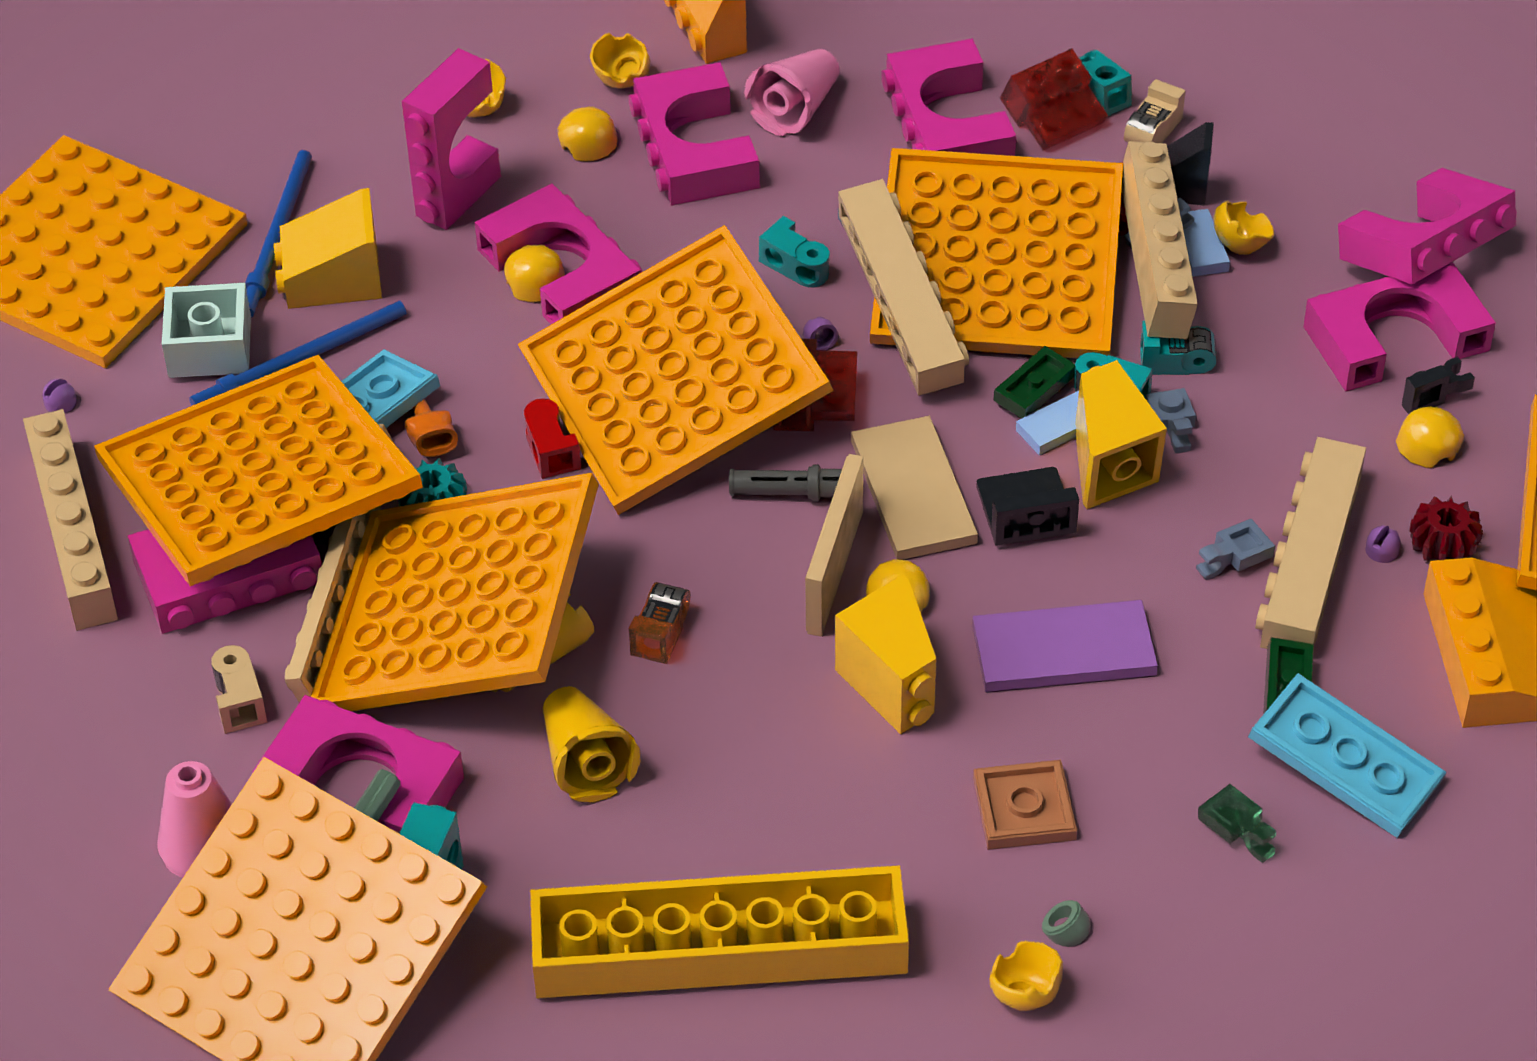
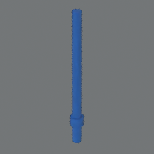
(258, 281)
(304, 351)

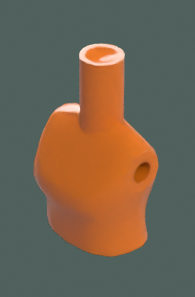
(431, 430)

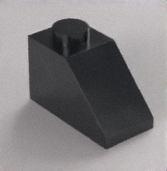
(1191, 164)

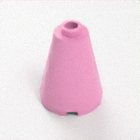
(790, 90)
(189, 814)

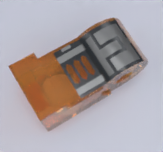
(659, 620)

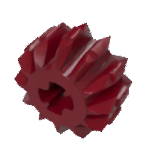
(1445, 530)

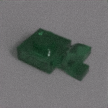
(1236, 816)

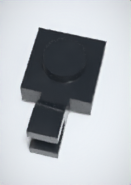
(1431, 386)

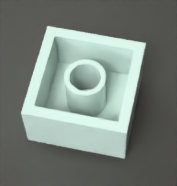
(206, 330)

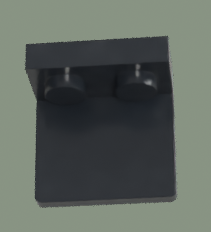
(1028, 505)

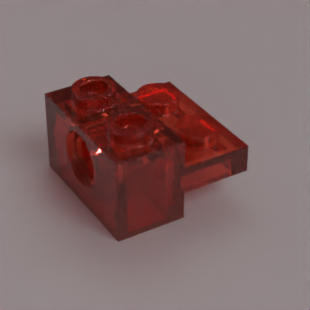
(1053, 99)
(838, 405)

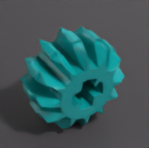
(437, 482)

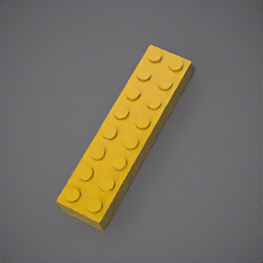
(718, 931)

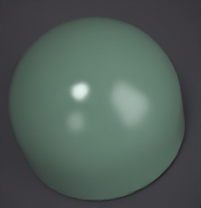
(1073, 930)

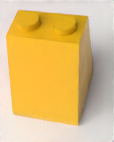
(330, 254)
(1116, 436)
(888, 654)

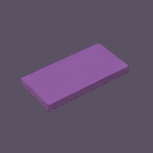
(1064, 645)

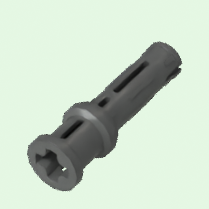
(815, 482)

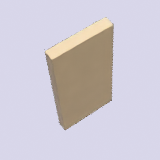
(914, 488)
(834, 545)

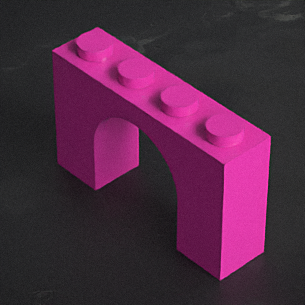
(937, 72)
(687, 168)
(447, 180)
(1463, 217)
(555, 221)
(1441, 300)
(181, 605)
(325, 735)

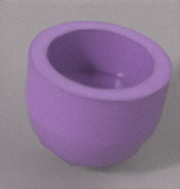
(826, 330)
(59, 395)
(1390, 547)

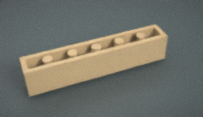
(1158, 241)
(902, 287)
(70, 520)
(1313, 542)

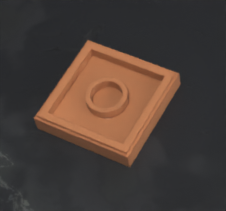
(1024, 804)

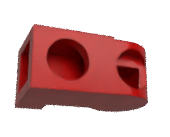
(550, 448)

